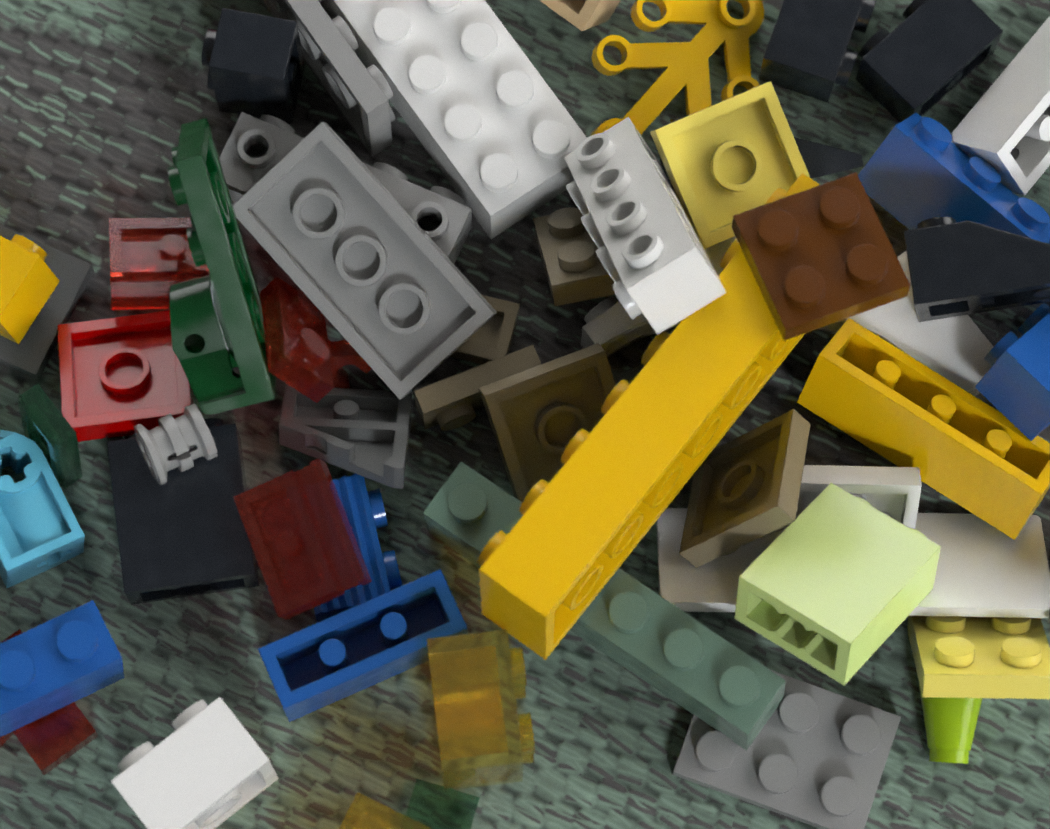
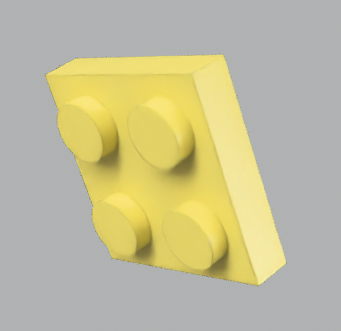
(729, 159)
(980, 657)

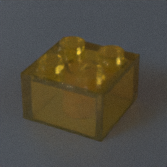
(476, 709)

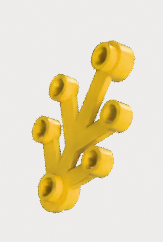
(684, 61)

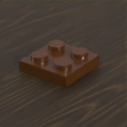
(820, 256)

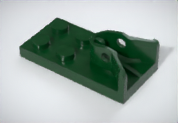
(218, 315)

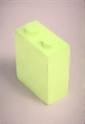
(837, 583)

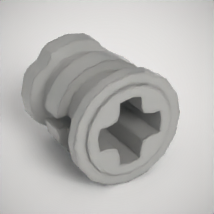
(175, 443)

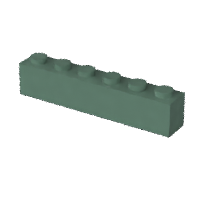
(628, 621)

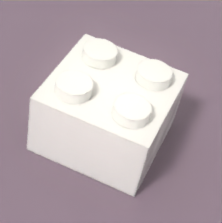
(196, 772)

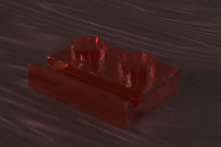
(147, 259)
(302, 539)

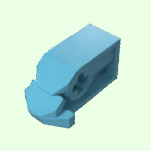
(34, 514)

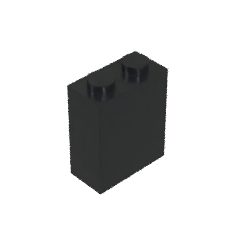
(186, 532)

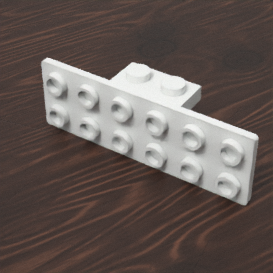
(977, 567)

